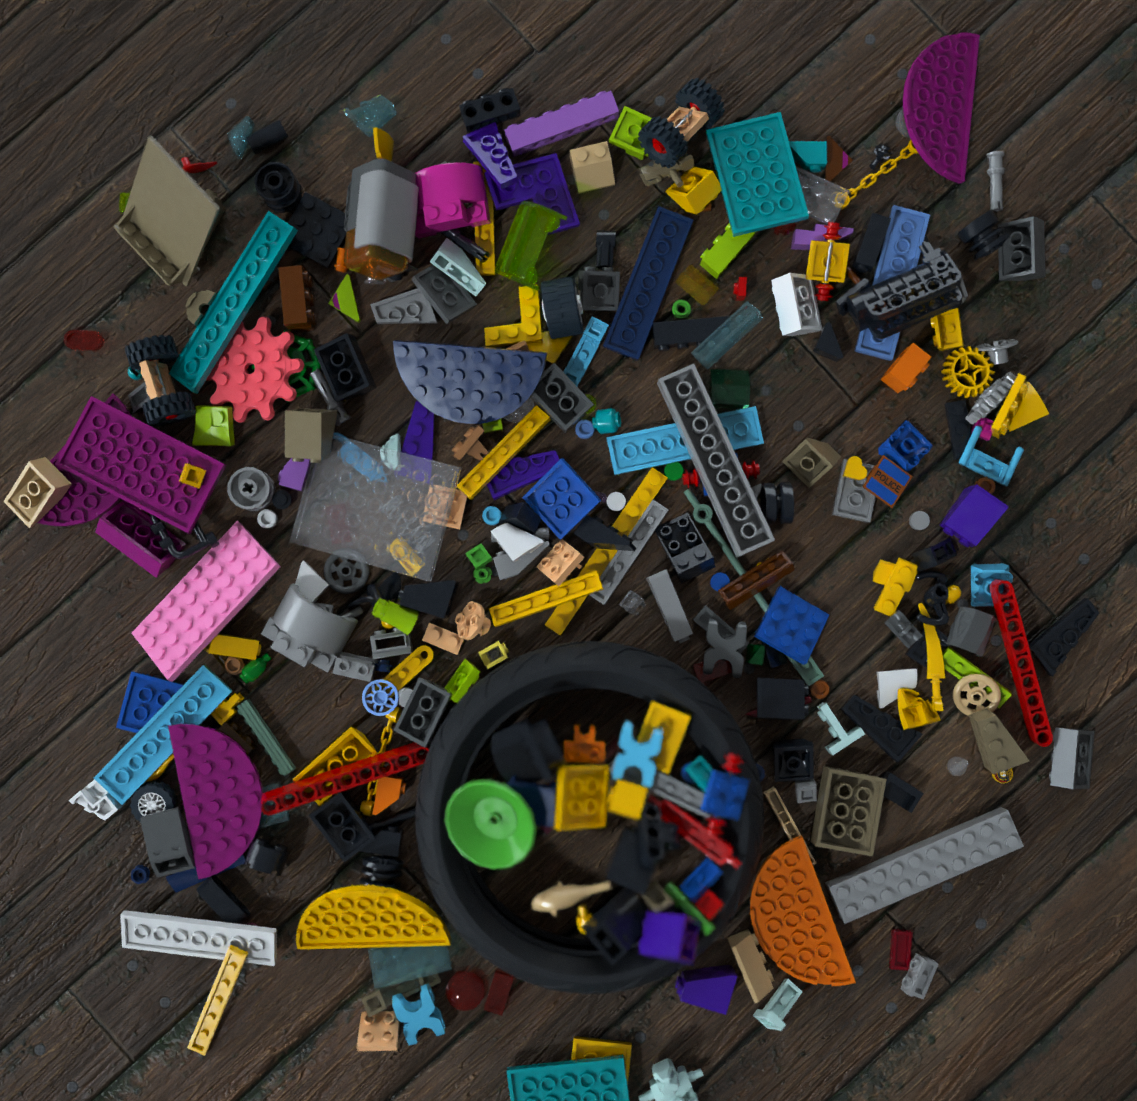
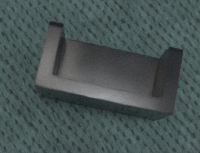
(901, 792)

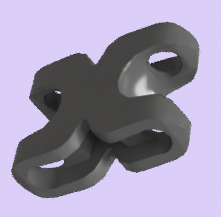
(724, 648)

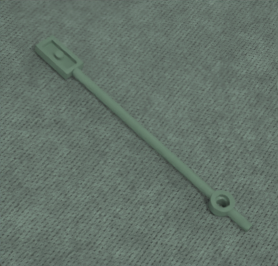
(809, 672)

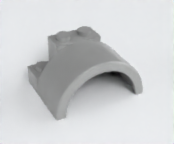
(307, 631)

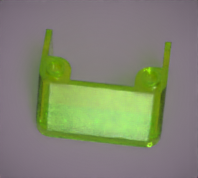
(526, 241)

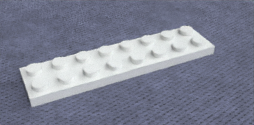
(197, 937)

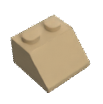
(592, 167)

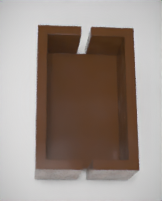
(297, 299)

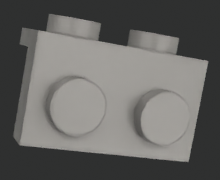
(919, 976)

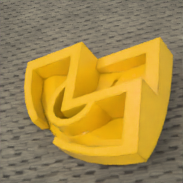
(383, 144)
(552, 346)
(1029, 409)
(914, 710)

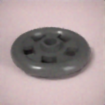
(338, 585)

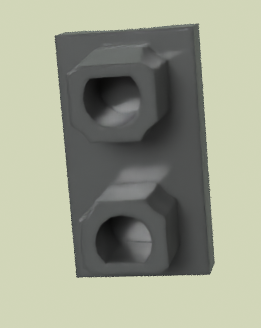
(903, 629)

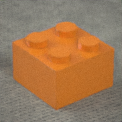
(905, 368)

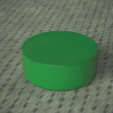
(673, 471)

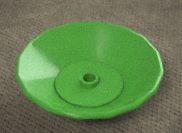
(481, 836)

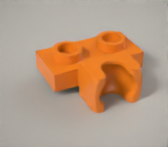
(584, 748)

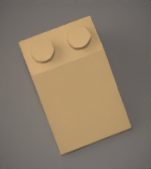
(36, 491)

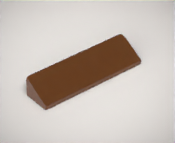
(756, 579)

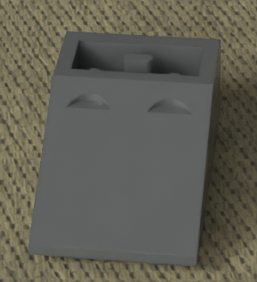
(167, 842)

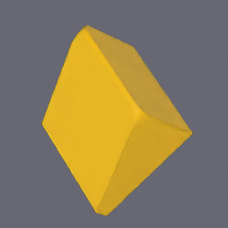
(192, 475)

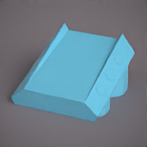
(981, 578)

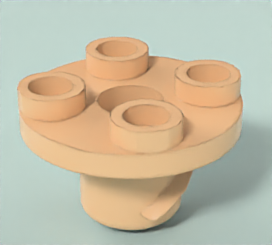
(472, 621)

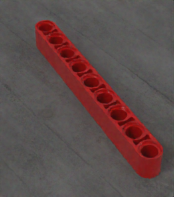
(1027, 668)
(339, 784)

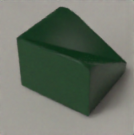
(755, 654)

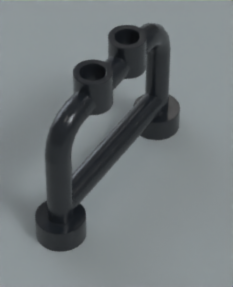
(167, 543)

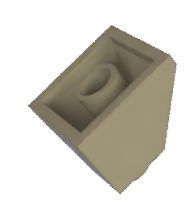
(811, 460)

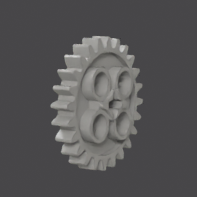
(991, 398)

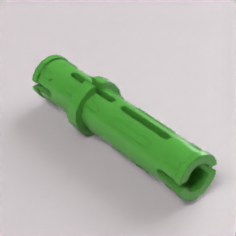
(681, 901)

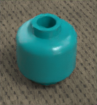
(606, 421)

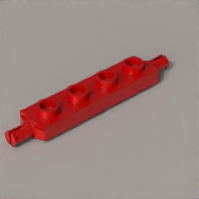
(695, 832)

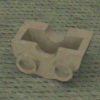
(198, 304)

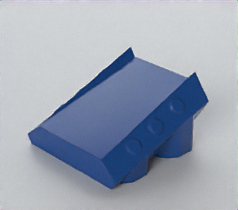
(905, 446)

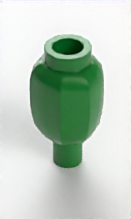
(254, 669)

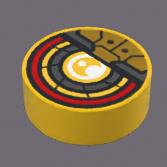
(1004, 776)

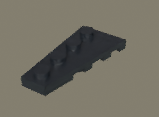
(1056, 642)
(881, 727)

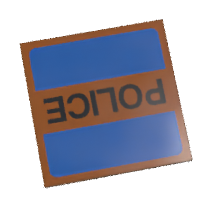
(887, 481)

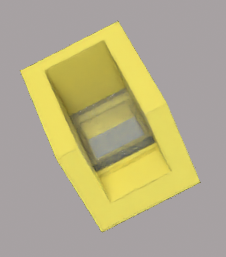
(493, 654)

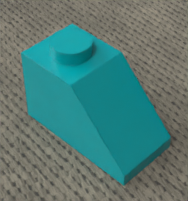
(810, 154)

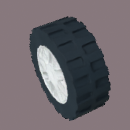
(152, 798)

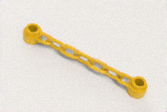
(882, 170)
(368, 805)

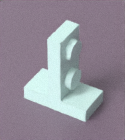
(836, 730)
(778, 1006)

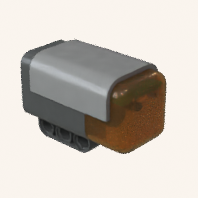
(380, 219)

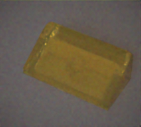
(696, 285)

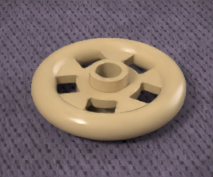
(983, 681)

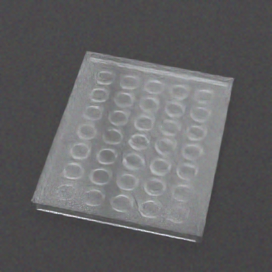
(377, 507)

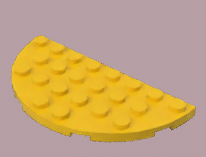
(369, 919)

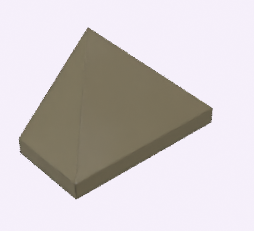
(657, 898)

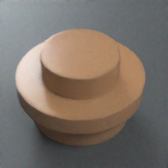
(234, 665)

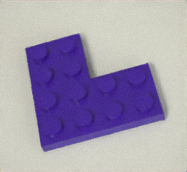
(540, 182)

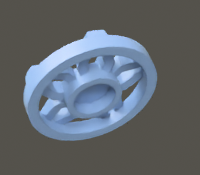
(380, 697)

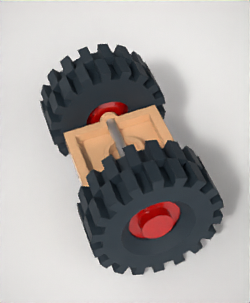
(667, 137)
(152, 357)

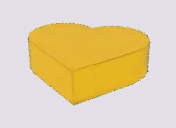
(854, 469)

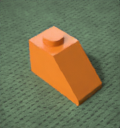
(388, 791)

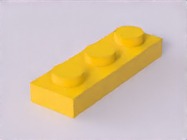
(895, 587)

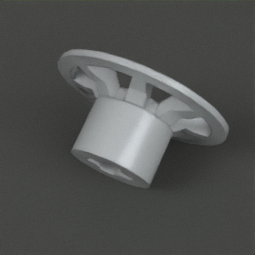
(998, 352)

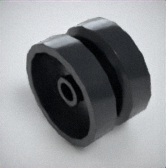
(777, 502)

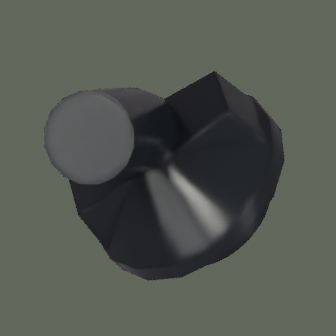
(882, 152)

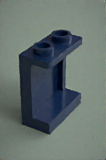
(539, 798)

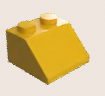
(697, 191)

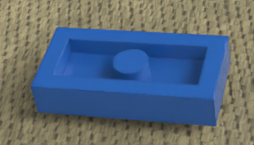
(701, 879)

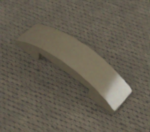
(381, 998)

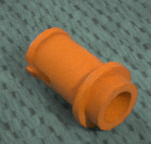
(340, 266)

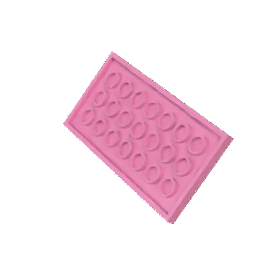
(205, 601)

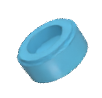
(491, 515)

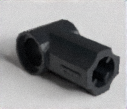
(605, 243)

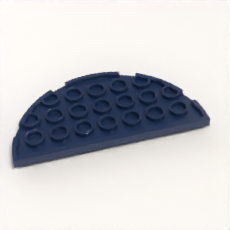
(468, 381)

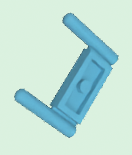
(986, 464)

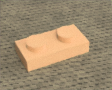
(443, 638)

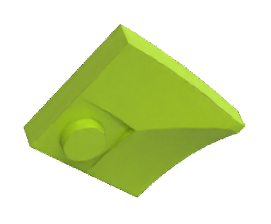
(213, 426)

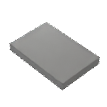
(852, 499)

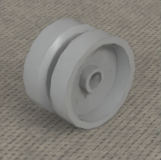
(240, 486)

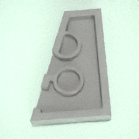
(404, 309)

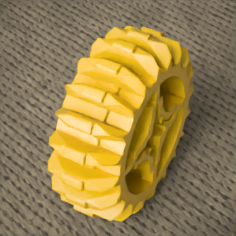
(969, 379)

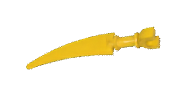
(935, 661)

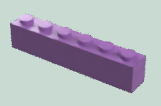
(561, 123)

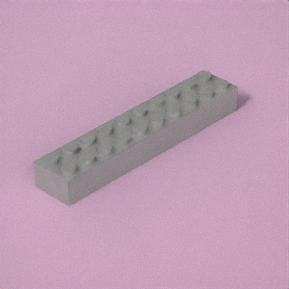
(715, 460)
(924, 864)

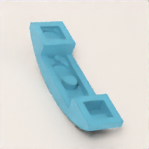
(585, 350)

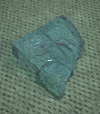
(371, 114)

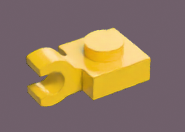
(226, 709)

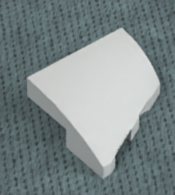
(515, 541)
(310, 583)
(891, 681)

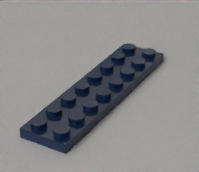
(648, 283)

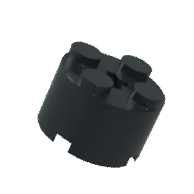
(267, 857)

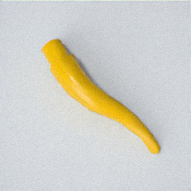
(161, 769)

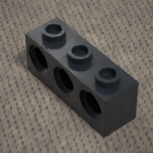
(499, 114)

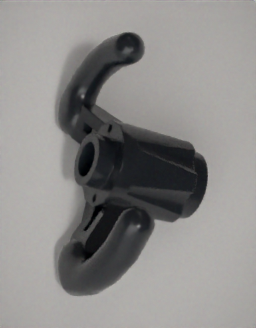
(935, 597)

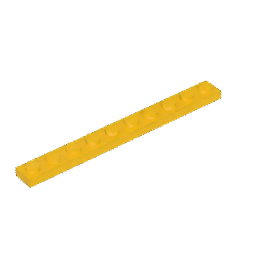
(602, 557)

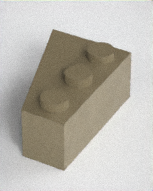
(995, 743)

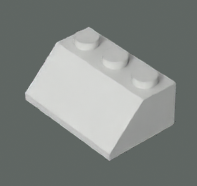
(796, 304)

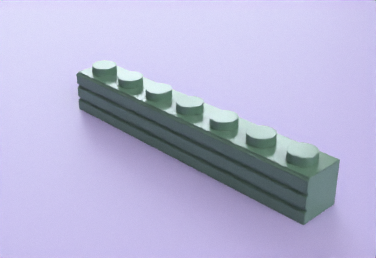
(266, 737)

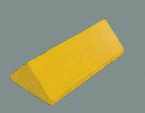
(345, 750)

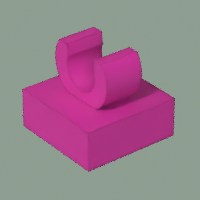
(986, 425)

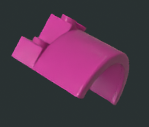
(443, 195)

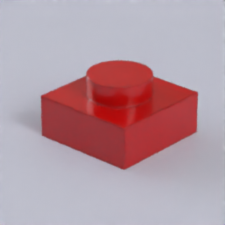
(740, 288)
(709, 904)

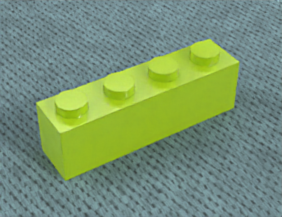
(724, 251)

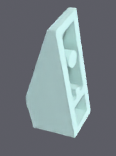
(457, 266)

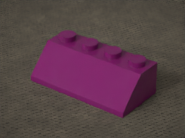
(130, 532)

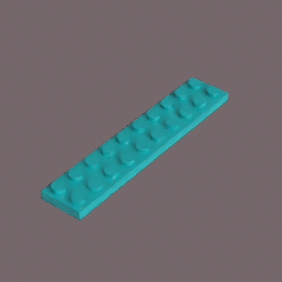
(233, 302)

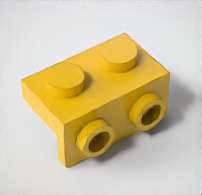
(947, 330)

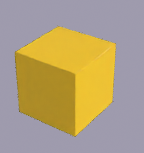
(626, 799)

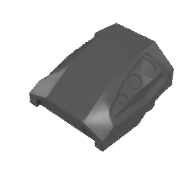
(971, 630)

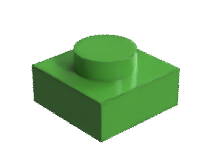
(478, 556)

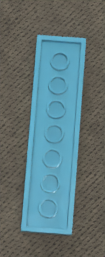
(665, 445)
(152, 744)

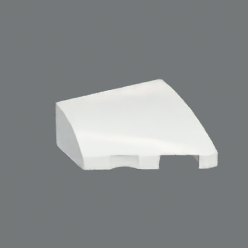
(97, 800)

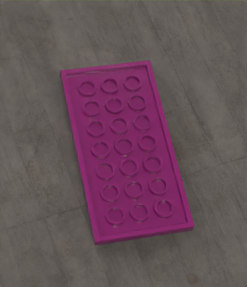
(138, 464)

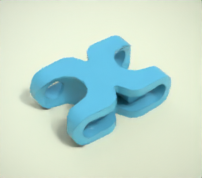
(637, 754)
(418, 1014)

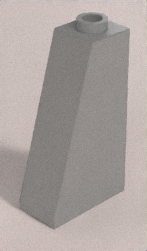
(670, 606)

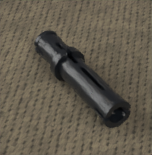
(458, 238)

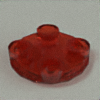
(465, 990)

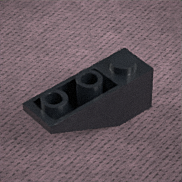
(602, 537)

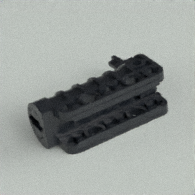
(908, 294)

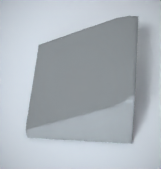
(806, 791)

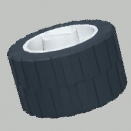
(562, 307)

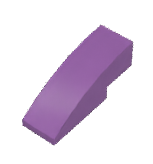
(802, 238)

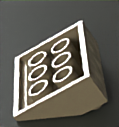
(848, 811)

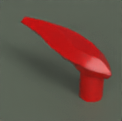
(197, 167)

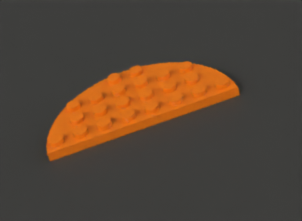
(795, 919)

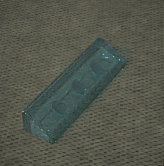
(727, 335)

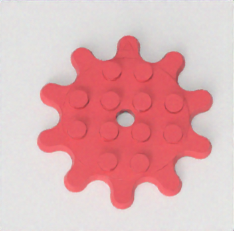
(270, 374)

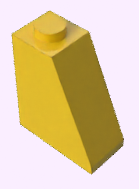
(234, 646)

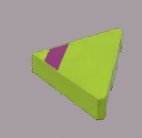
(345, 300)

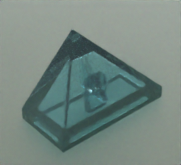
(238, 135)

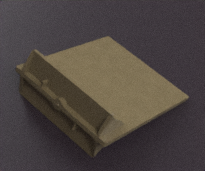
(167, 217)

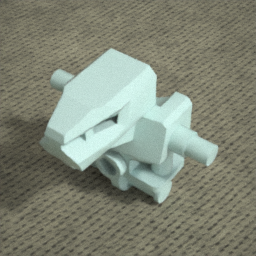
(671, 1084)

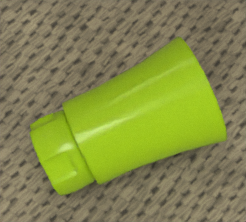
(396, 615)

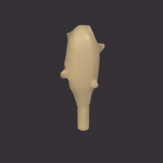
(565, 896)

